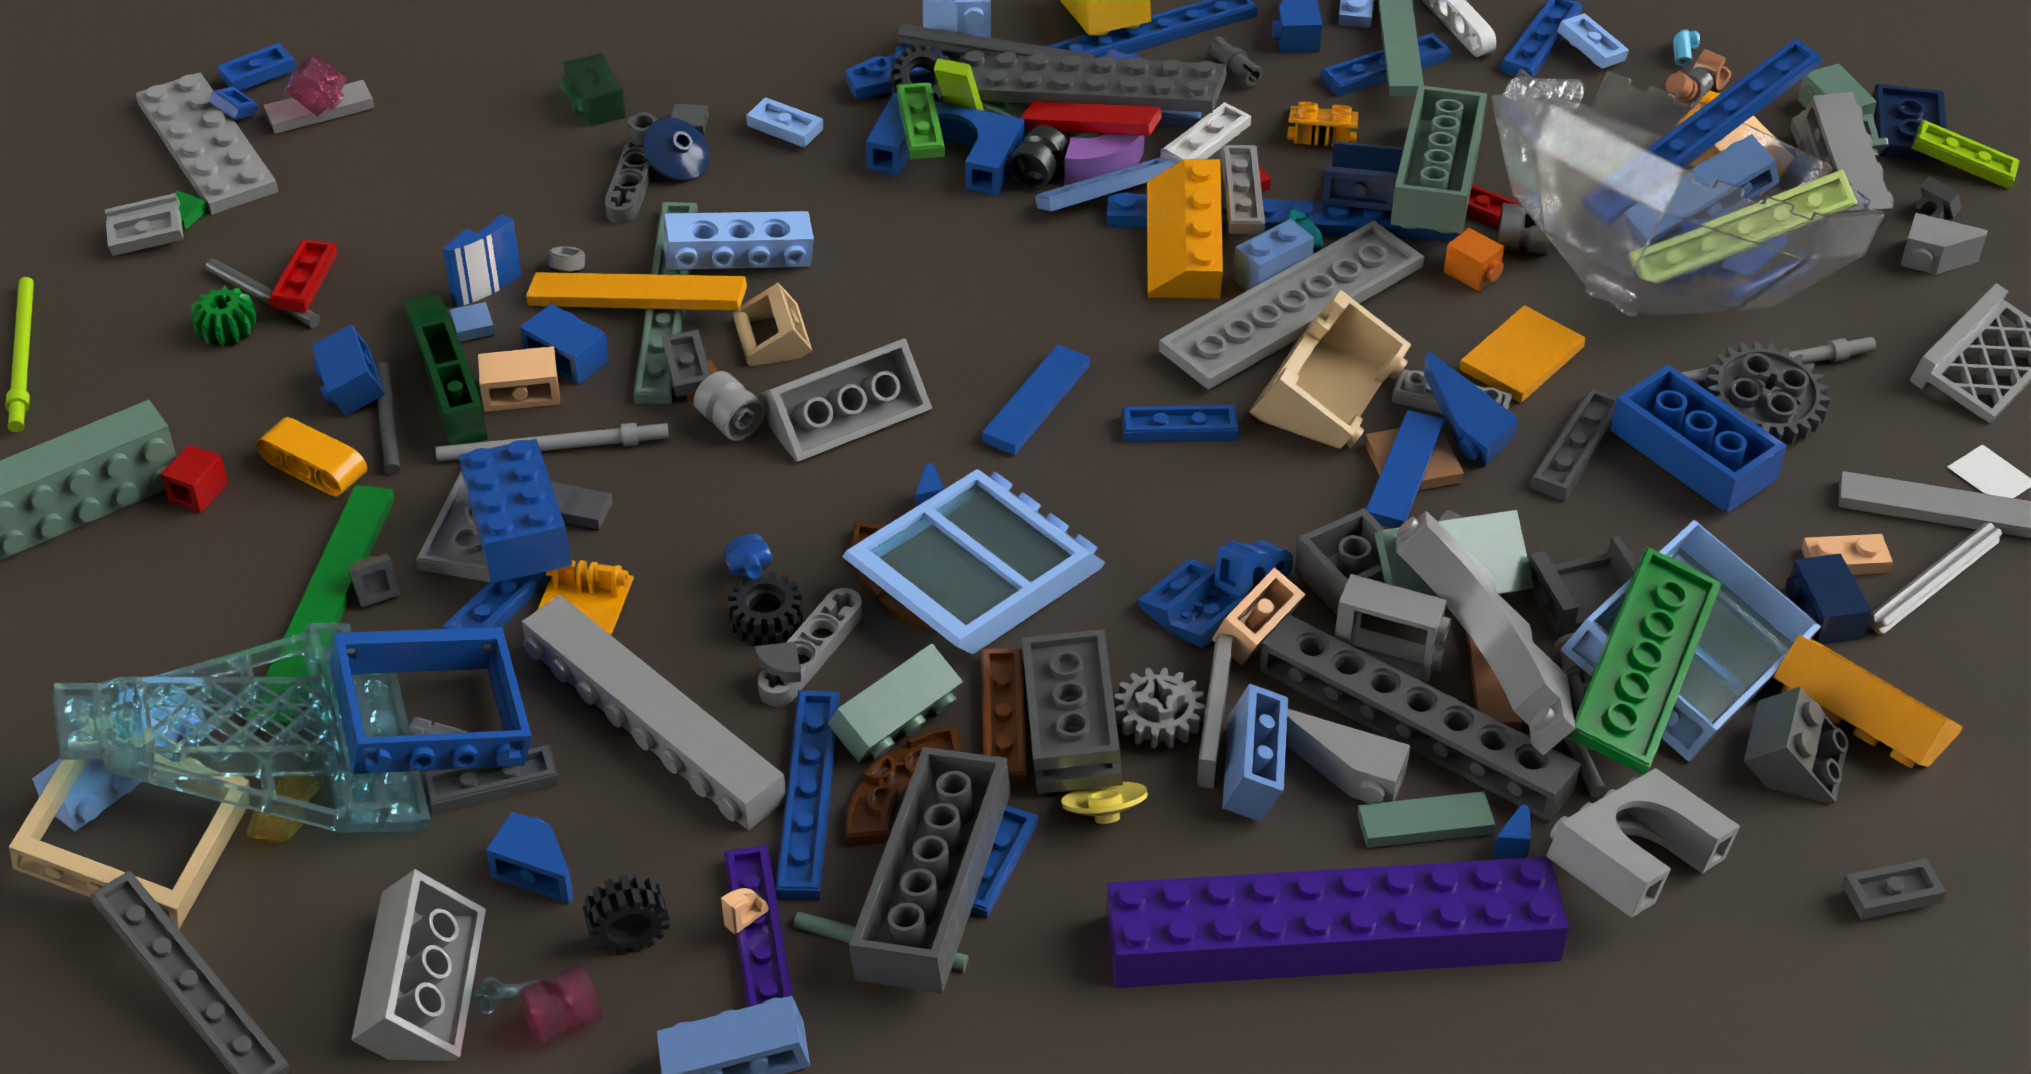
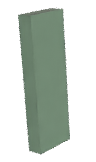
(1425, 819)

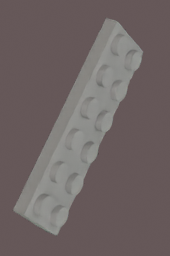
(206, 143)

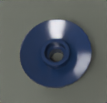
(670, 158)

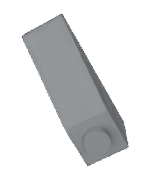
(1352, 759)

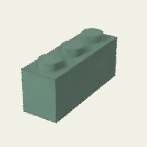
(896, 704)

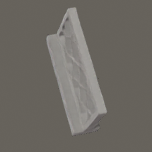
(1980, 321)

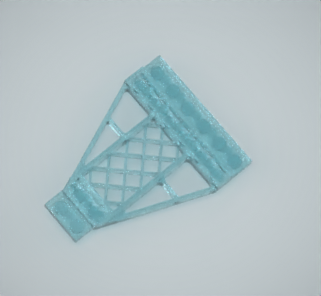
(115, 725)

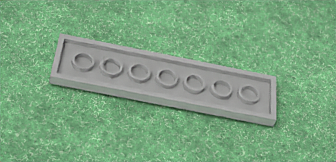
(1287, 303)

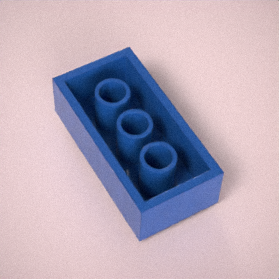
(1698, 438)
(515, 510)

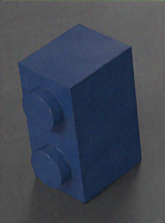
(1830, 597)

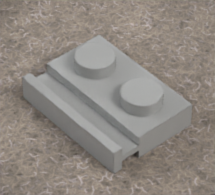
(143, 224)

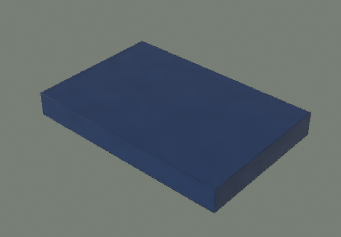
(1901, 112)

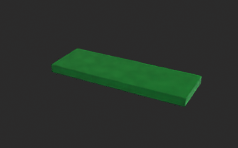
(1644, 660)

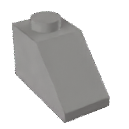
(1941, 245)

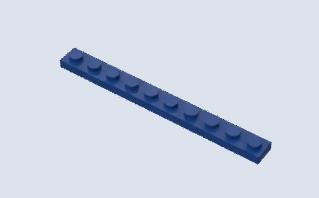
(1331, 220)

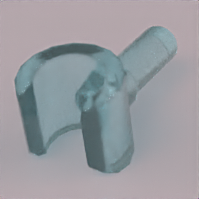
(495, 991)

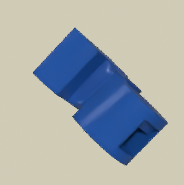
(1242, 562)

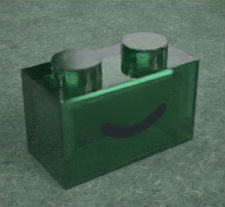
(593, 90)

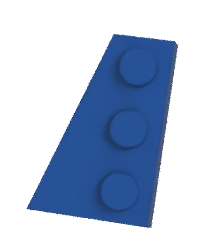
(874, 75)

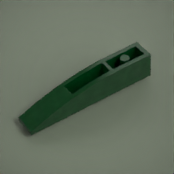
(446, 369)

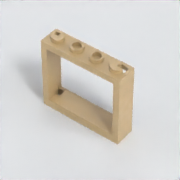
(87, 876)

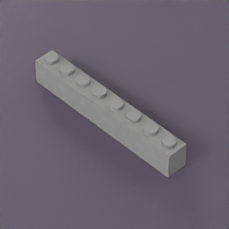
(654, 713)

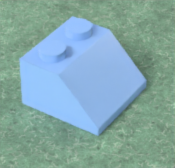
(958, 16)

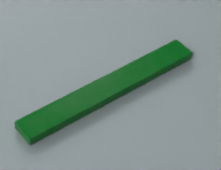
(331, 582)

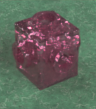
(316, 85)

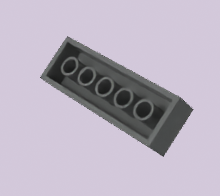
(930, 870)

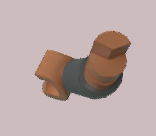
(1706, 74)

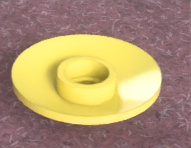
(1105, 802)

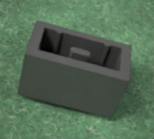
(1796, 747)

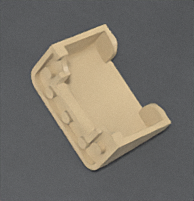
(1332, 374)

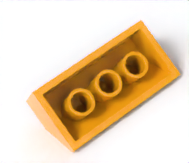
(1185, 231)
(1867, 702)

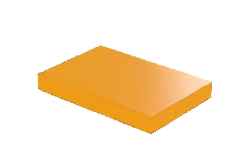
(1522, 353)

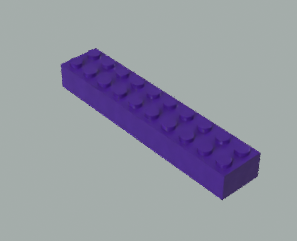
(1334, 922)

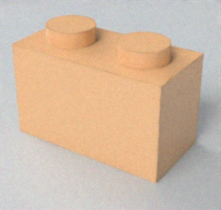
(518, 379)
(1259, 614)

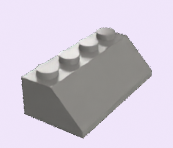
(846, 400)
(419, 972)

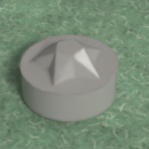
(566, 259)

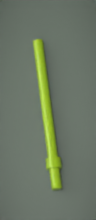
(17, 397)

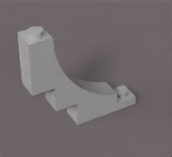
(1527, 675)

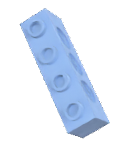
(737, 240)

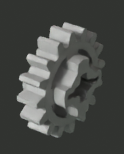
(1159, 707)

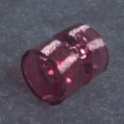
(560, 1004)

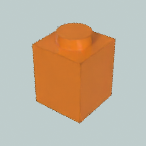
(1474, 259)

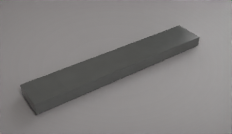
(187, 978)

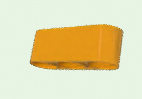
(311, 456)

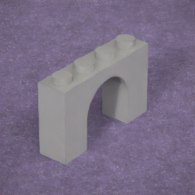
(1649, 806)

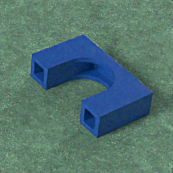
(988, 134)

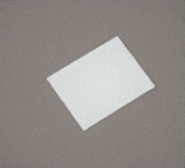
(1991, 473)

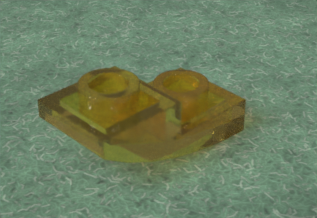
(279, 829)

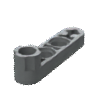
(629, 173)

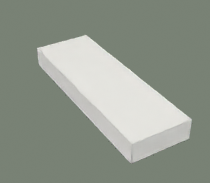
(1207, 134)

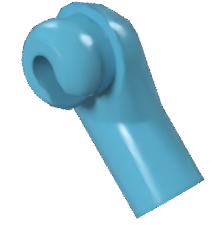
(1682, 45)

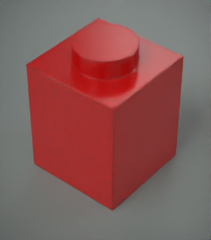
(194, 478)

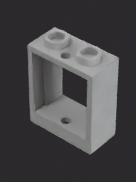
(1400, 606)

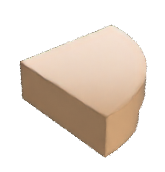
(742, 908)

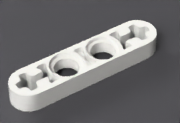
(1465, 25)

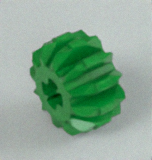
(223, 316)

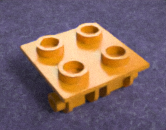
(1308, 114)
(594, 591)

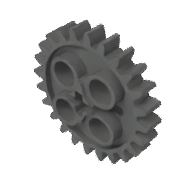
(1770, 389)

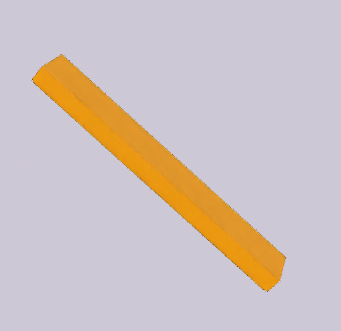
(637, 291)

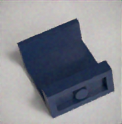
(1362, 175)

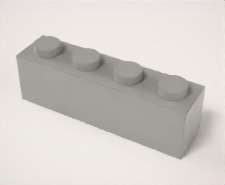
(1843, 143)

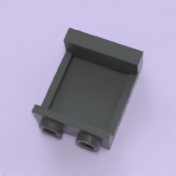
(1579, 587)

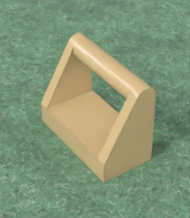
(786, 345)

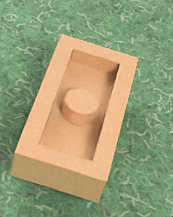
(1861, 552)

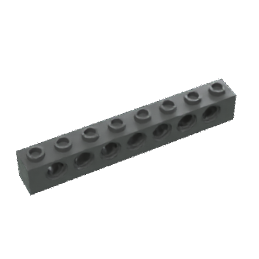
(1419, 716)

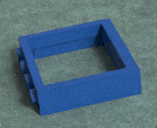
(430, 652)

